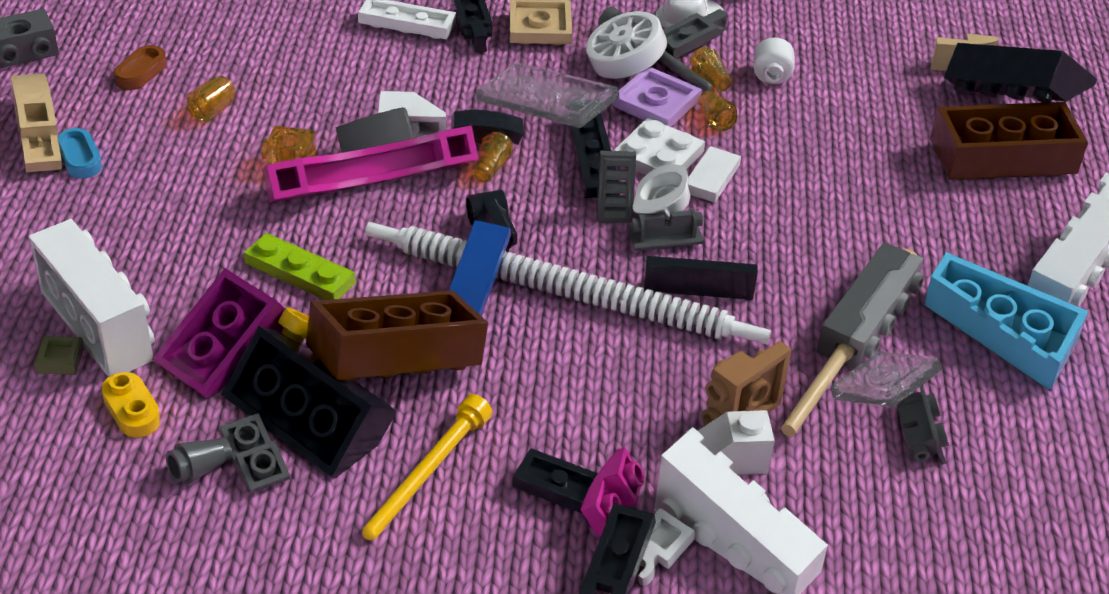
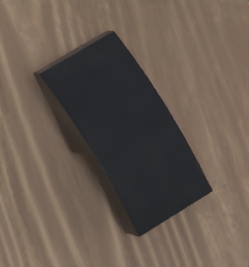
(487, 122)

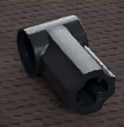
(492, 209)

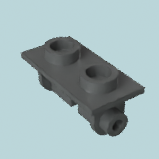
(654, 232)
(927, 437)

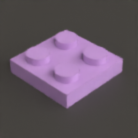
(657, 97)

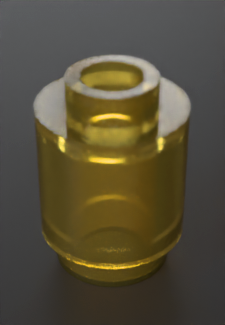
(211, 98)

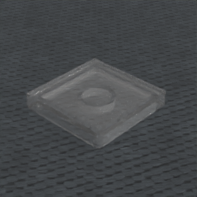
(885, 378)

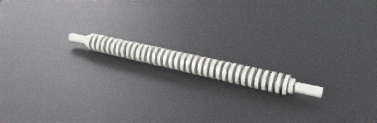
(589, 288)

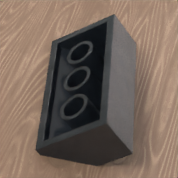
(1017, 73)
(305, 404)

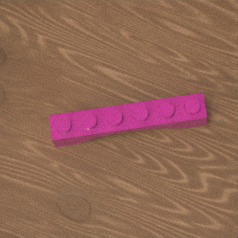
(371, 165)

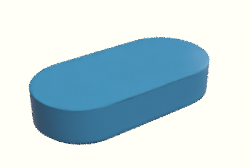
(79, 153)

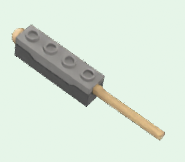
(861, 319)

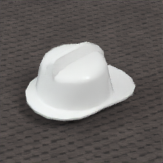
(678, 10)
(663, 191)

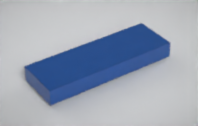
(480, 263)

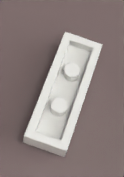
(407, 18)

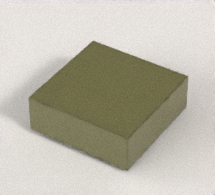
(59, 355)

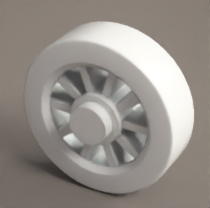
(626, 45)

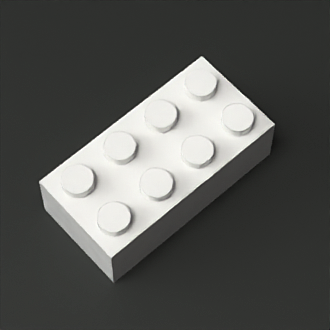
(93, 297)

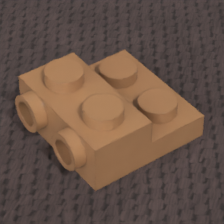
(747, 382)

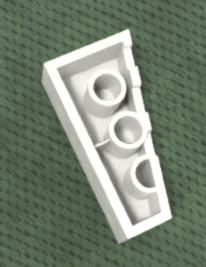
(1080, 254)

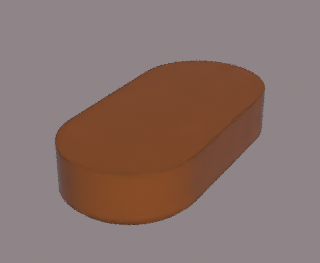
(140, 67)

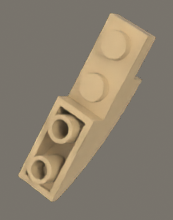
(36, 122)

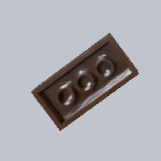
(1008, 140)
(395, 334)

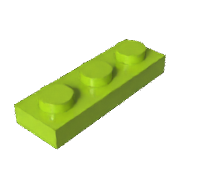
(299, 267)

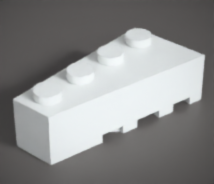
(737, 517)

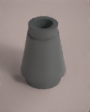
(195, 459)

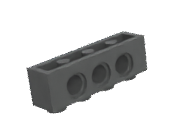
(26, 38)

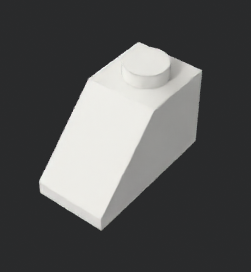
(423, 115)
(743, 438)

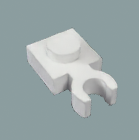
(665, 545)

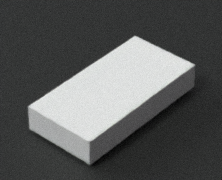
(713, 174)

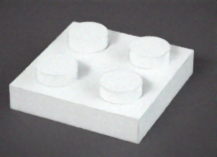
(661, 145)

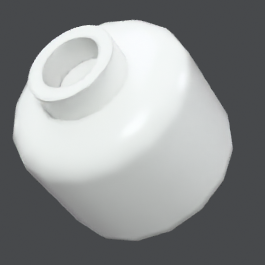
(776, 58)

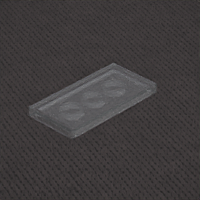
(548, 94)

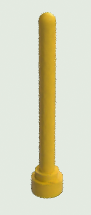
(470, 415)

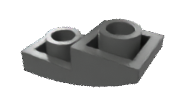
(375, 130)
(254, 453)

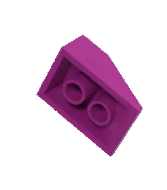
(217, 333)

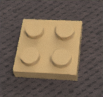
(540, 22)

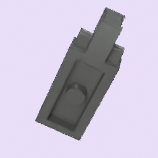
(694, 32)

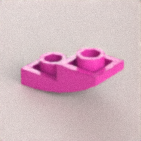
(615, 483)

